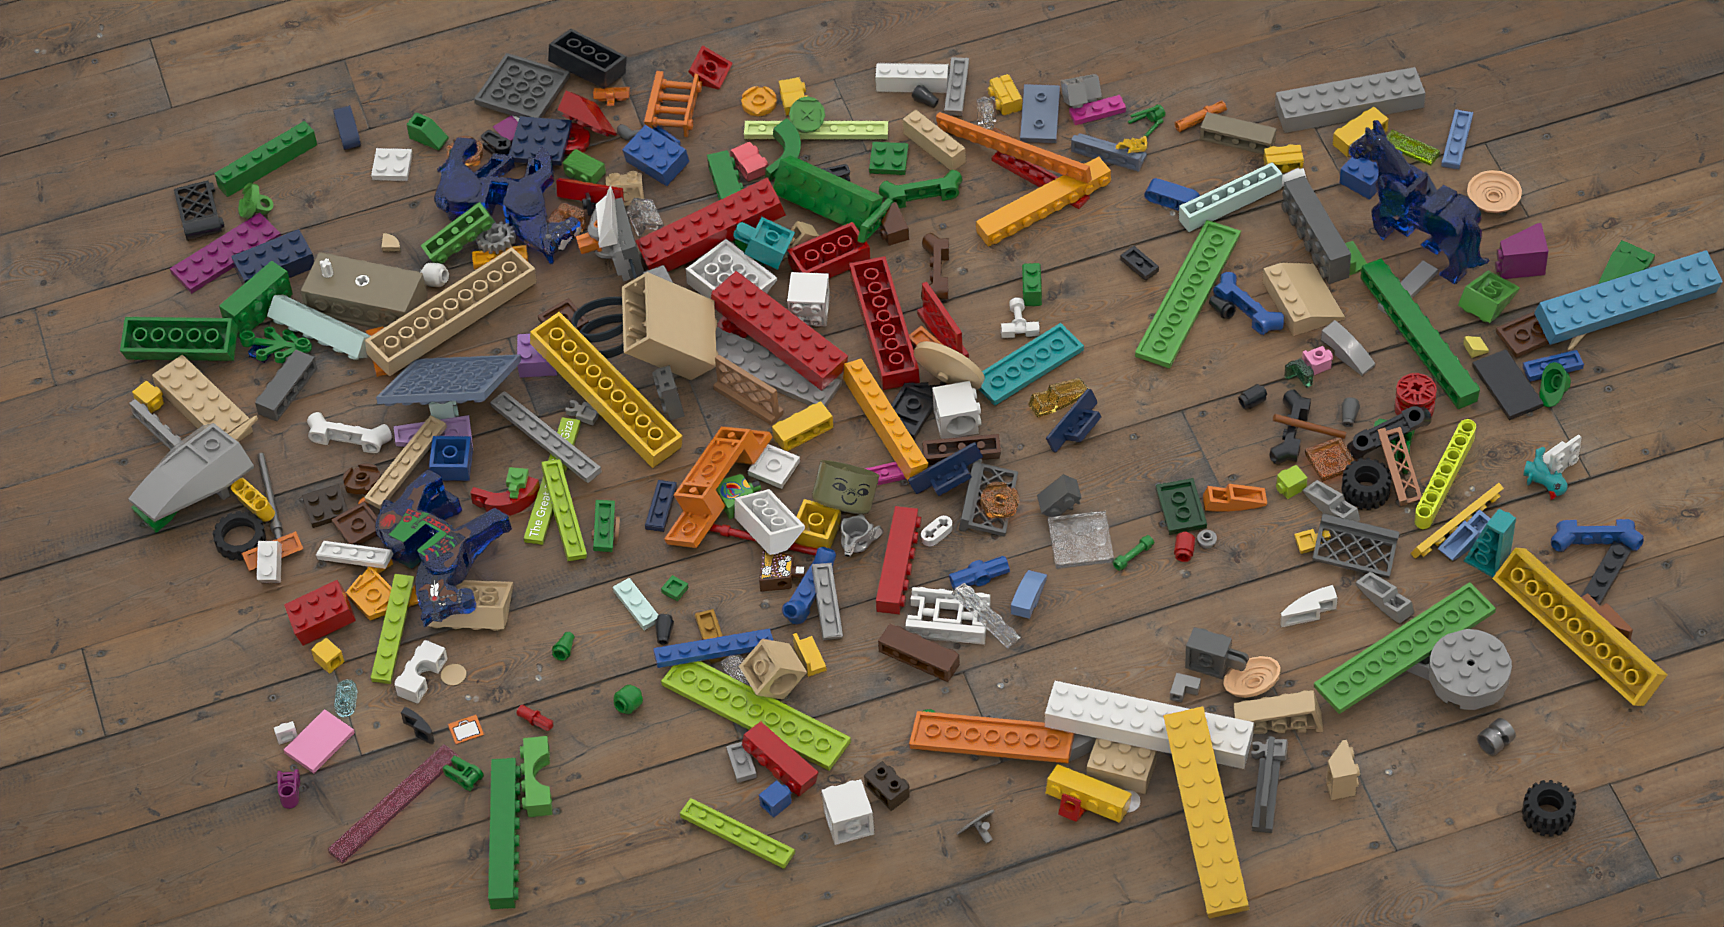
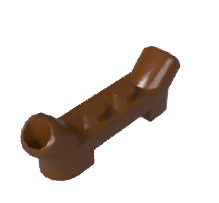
(940, 250)

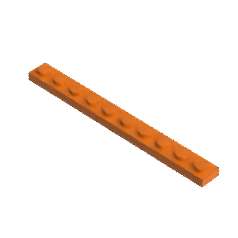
(1014, 147)

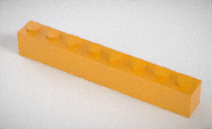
(1040, 203)
(884, 418)

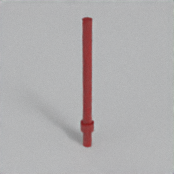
(726, 530)

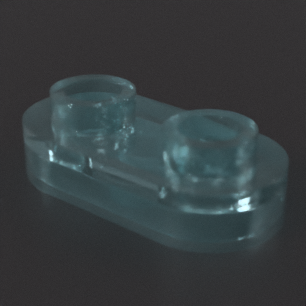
(345, 696)

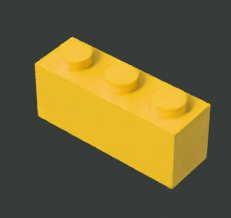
(1356, 127)
(802, 426)

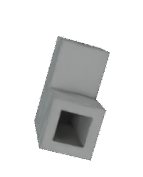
(1184, 684)

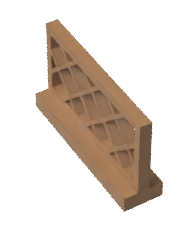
(753, 399)

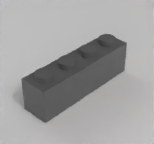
(286, 385)

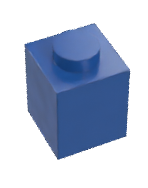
(775, 798)

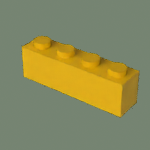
(1094, 794)

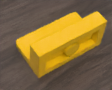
(809, 655)

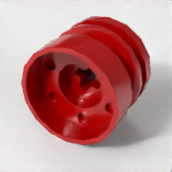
(1417, 391)

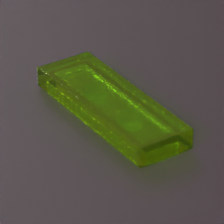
(1413, 148)

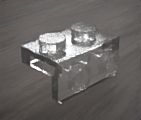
(644, 215)

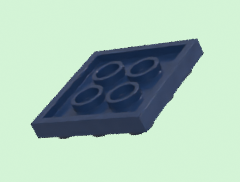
(540, 132)

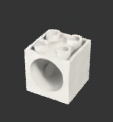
(809, 297)
(956, 410)
(848, 811)

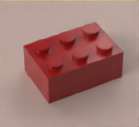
(320, 612)

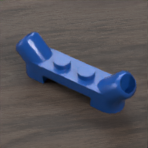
(1261, 319)
(1622, 532)
(799, 605)

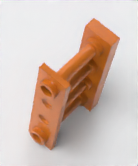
(657, 95)

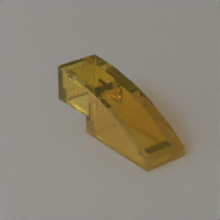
(1057, 397)

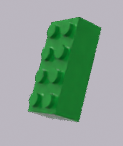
(252, 300)

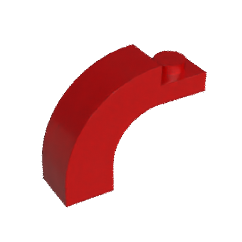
(503, 502)

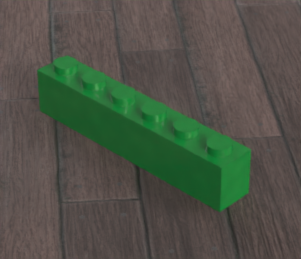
(265, 159)

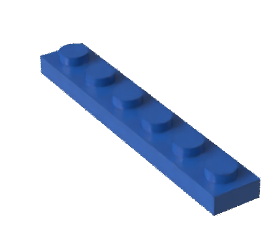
(709, 648)

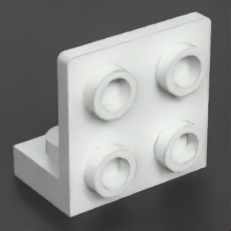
(1563, 455)

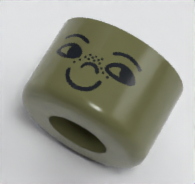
(845, 487)

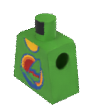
(735, 487)

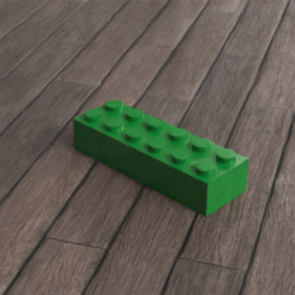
(824, 192)
(176, 336)

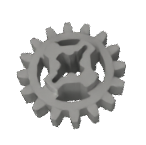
(496, 238)

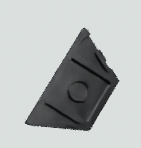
(914, 405)

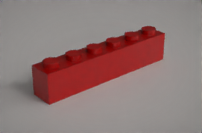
(897, 560)

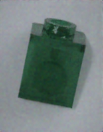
(1301, 370)

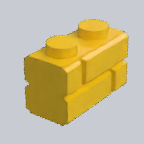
(1006, 95)
(1285, 158)

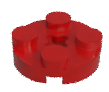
(581, 141)

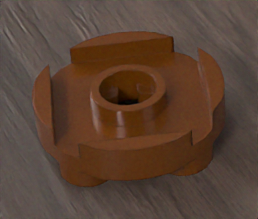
(355, 482)

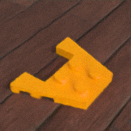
(371, 593)

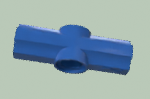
(979, 572)

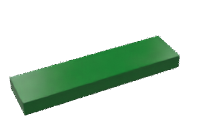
(874, 221)

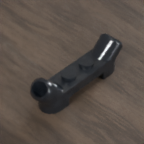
(1369, 439)
(1290, 447)

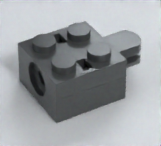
(1213, 654)

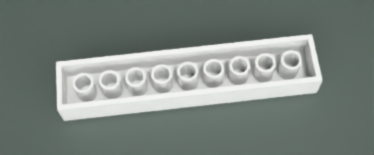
(1139, 722)

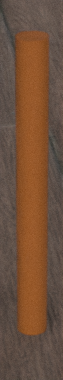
(1309, 426)

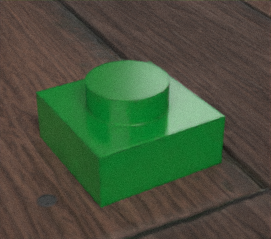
(674, 588)

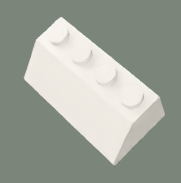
(906, 76)
(768, 521)

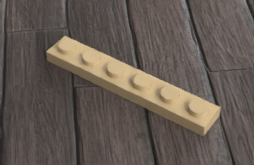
(405, 462)

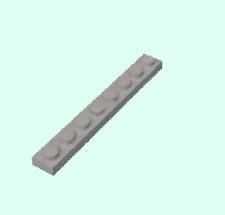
(161, 431)
(546, 437)

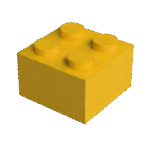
(820, 524)

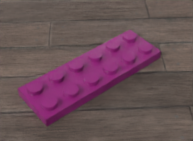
(216, 257)

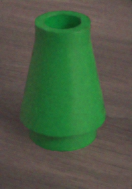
(563, 647)

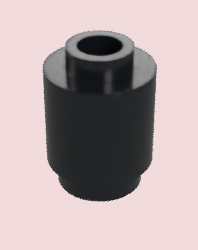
(1252, 396)

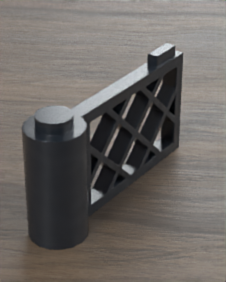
(201, 224)

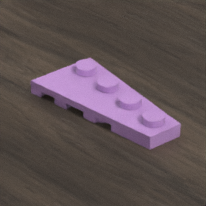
(455, 427)

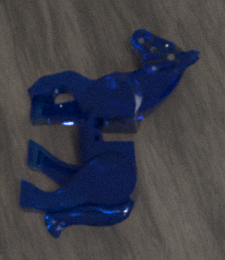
(1401, 191)
(520, 198)

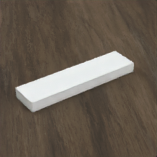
(354, 554)

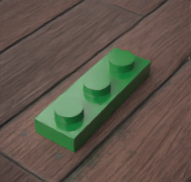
(604, 525)

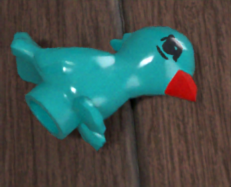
(1539, 472)

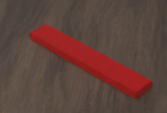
(1031, 173)

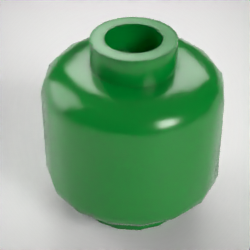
(628, 699)

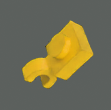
(1307, 539)

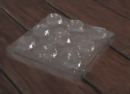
(1080, 539)

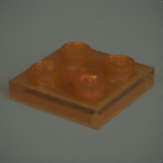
(1329, 458)

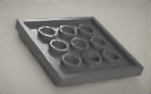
(521, 87)

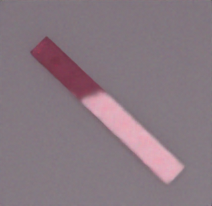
(391, 804)

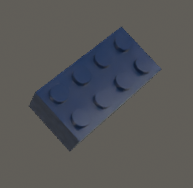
(287, 251)

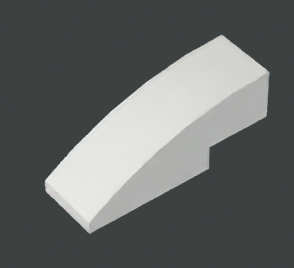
(1309, 607)

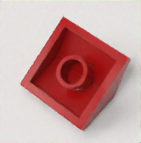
(710, 68)

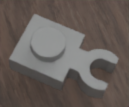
(583, 412)
(1280, 749)

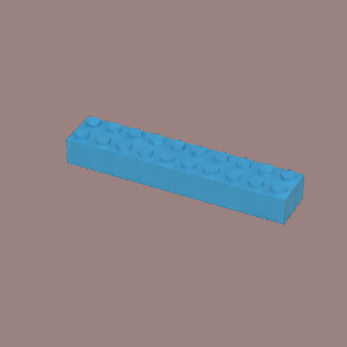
(1628, 297)

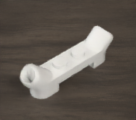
(323, 431)

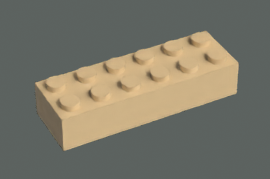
(198, 397)

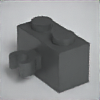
(1059, 496)

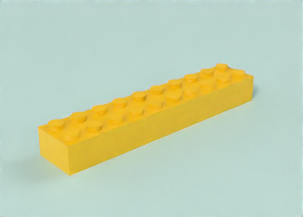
(606, 389)
(1580, 627)
(1206, 812)

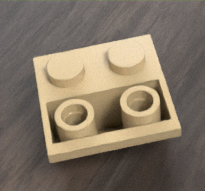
(1342, 772)

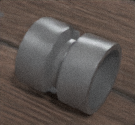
(1496, 736)

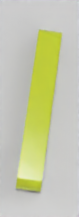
(1445, 474)

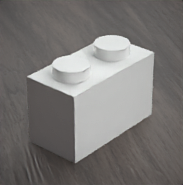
(269, 561)

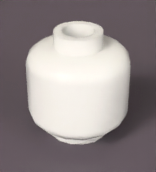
(435, 274)

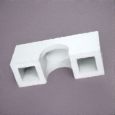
(426, 658)

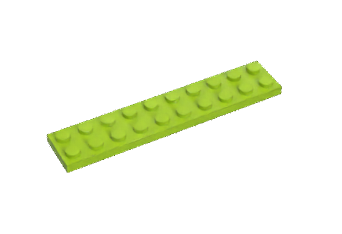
(742, 706)

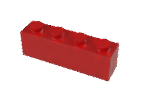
(779, 758)

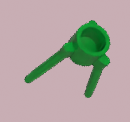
(1153, 114)

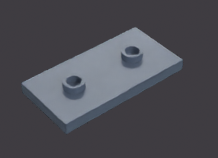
(1040, 113)

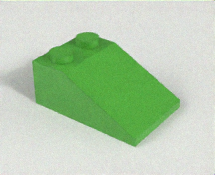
(1487, 296)

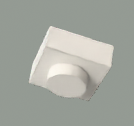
(285, 732)

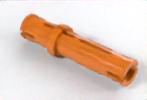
(1199, 116)

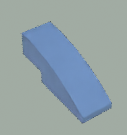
(1464, 536)
(1028, 594)

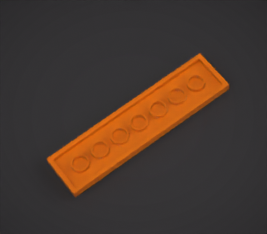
(990, 737)

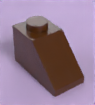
(894, 226)

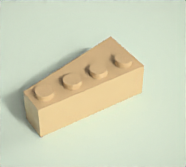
(1282, 713)

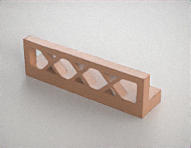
(1392, 465)

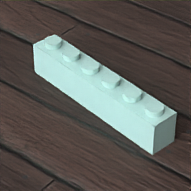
(1230, 197)
(318, 326)

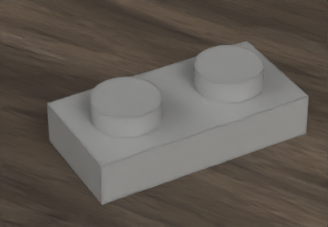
(741, 762)

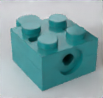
(765, 242)

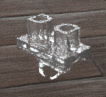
(986, 111)

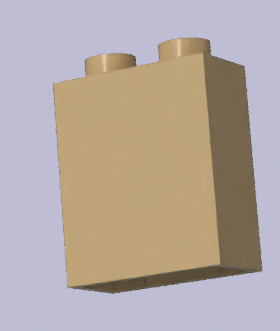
(669, 326)

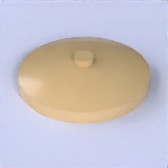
(948, 364)

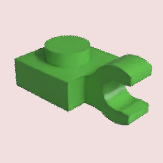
(515, 480)

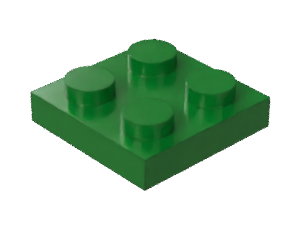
(888, 158)

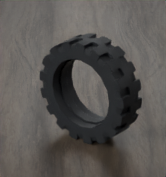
(236, 520)

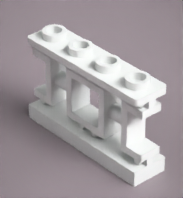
(943, 628)

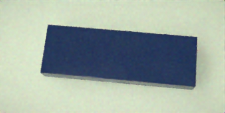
(661, 505)

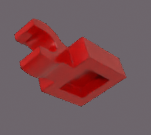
(728, 326)

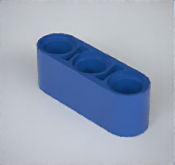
(1169, 194)

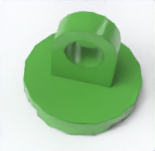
(807, 114)
(251, 202)

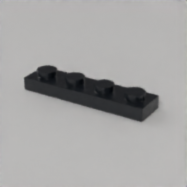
(1607, 572)

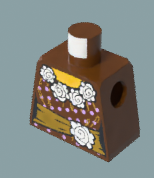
(778, 572)

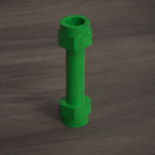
(1145, 543)

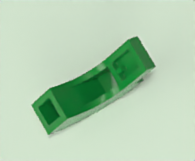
(790, 140)

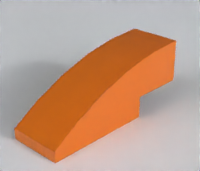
(1234, 498)

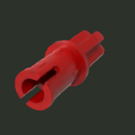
(534, 717)

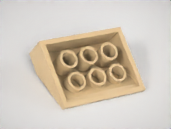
(1301, 296)
(492, 607)

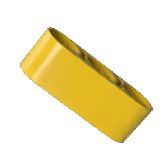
(253, 499)

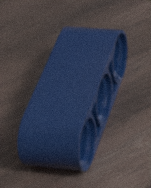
(347, 127)

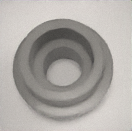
(1207, 543)

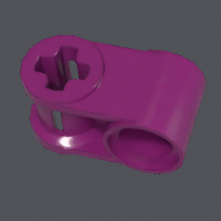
(288, 788)

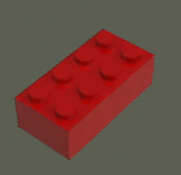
(829, 252)

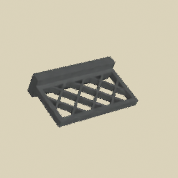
(972, 498)
(1355, 530)
(1266, 791)

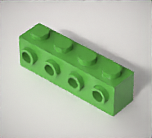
(458, 233)

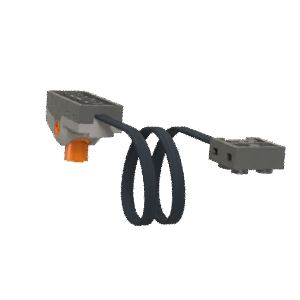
(629, 265)

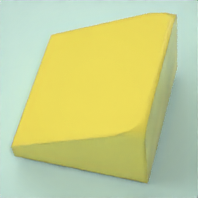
(1475, 346)

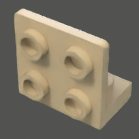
(630, 183)

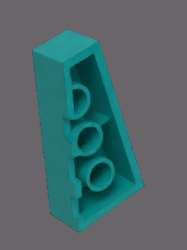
(1493, 544)

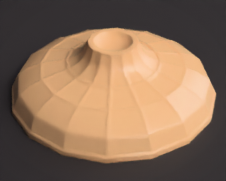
(1494, 191)
(1258, 677)

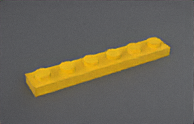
(1438, 537)

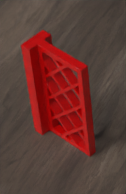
(939, 321)

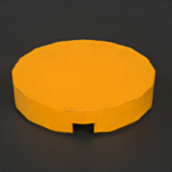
(759, 101)

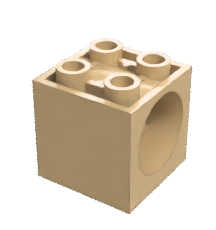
(772, 669)

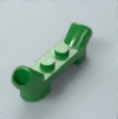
(944, 187)

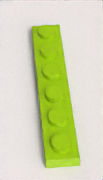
(563, 510)
(392, 629)
(737, 833)

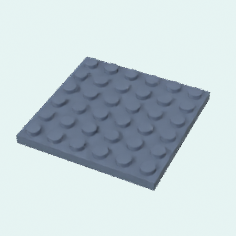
(448, 380)

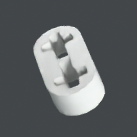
(937, 531)

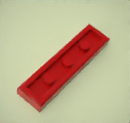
(576, 190)

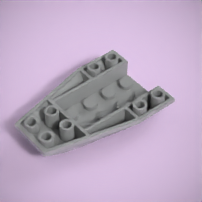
(191, 472)

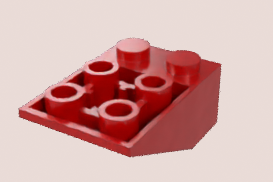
(585, 113)

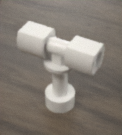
(1019, 324)

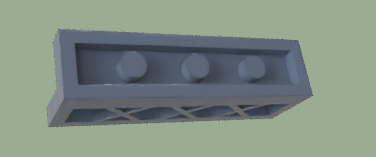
(1107, 151)

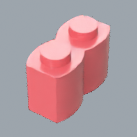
(749, 161)

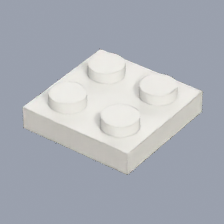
(392, 164)
(774, 466)

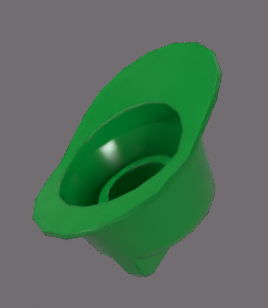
(1554, 384)

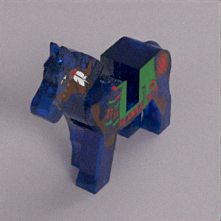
(418, 533)

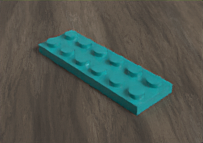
(1029, 363)

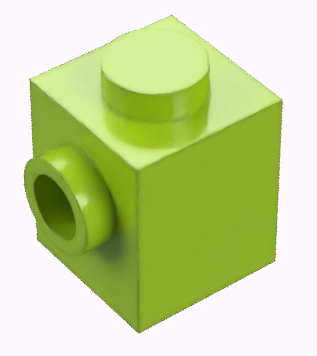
(1291, 481)

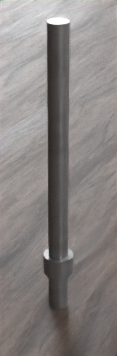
(276, 525)

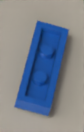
(1570, 361)

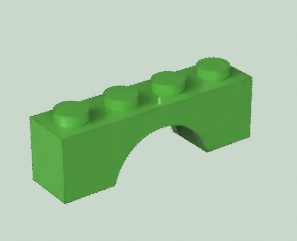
(538, 796)

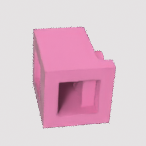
(1318, 359)

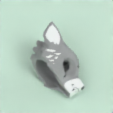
(858, 534)

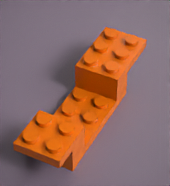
(698, 491)

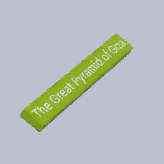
(542, 509)

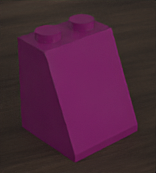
(1523, 254)

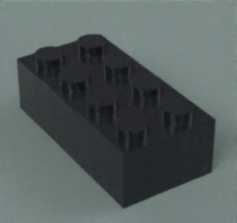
(587, 58)

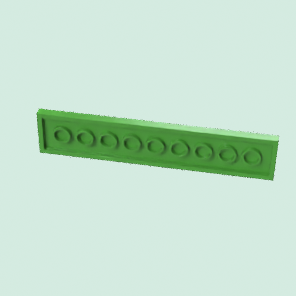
(1187, 294)
(1402, 648)

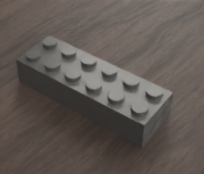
(1316, 230)

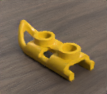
(1133, 144)

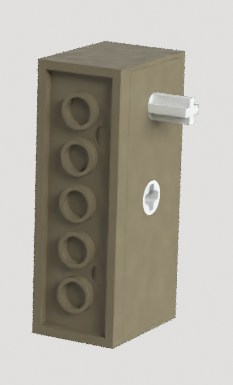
(362, 290)

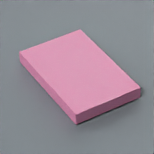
(319, 741)

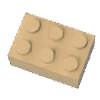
(1122, 765)

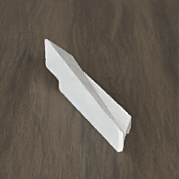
(607, 220)

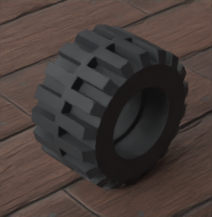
(1366, 471)
(1549, 794)

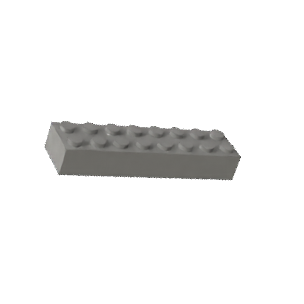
(1348, 99)

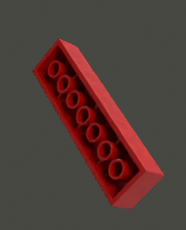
(709, 226)
(884, 323)
(779, 330)

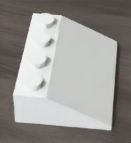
(721, 263)

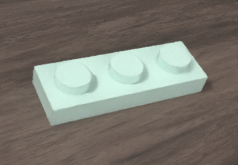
(636, 603)

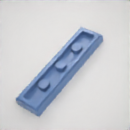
(1457, 139)

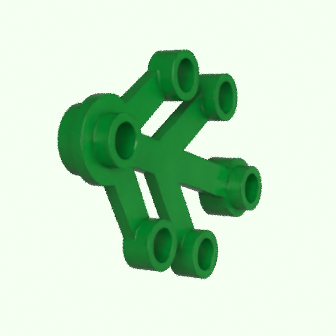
(247, 339)

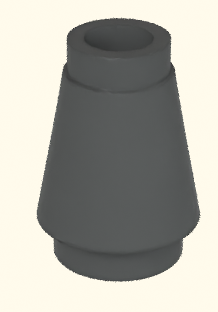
(1350, 409)

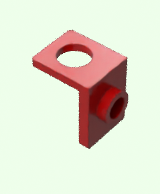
(1071, 811)

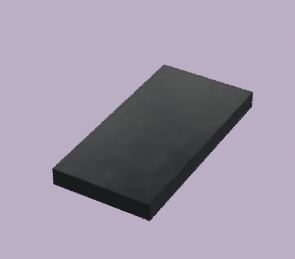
(1507, 384)

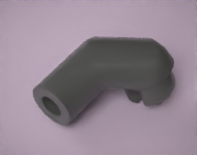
(625, 132)

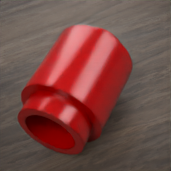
(1184, 546)

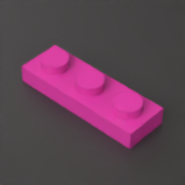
(1097, 110)

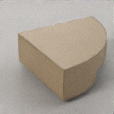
(390, 243)

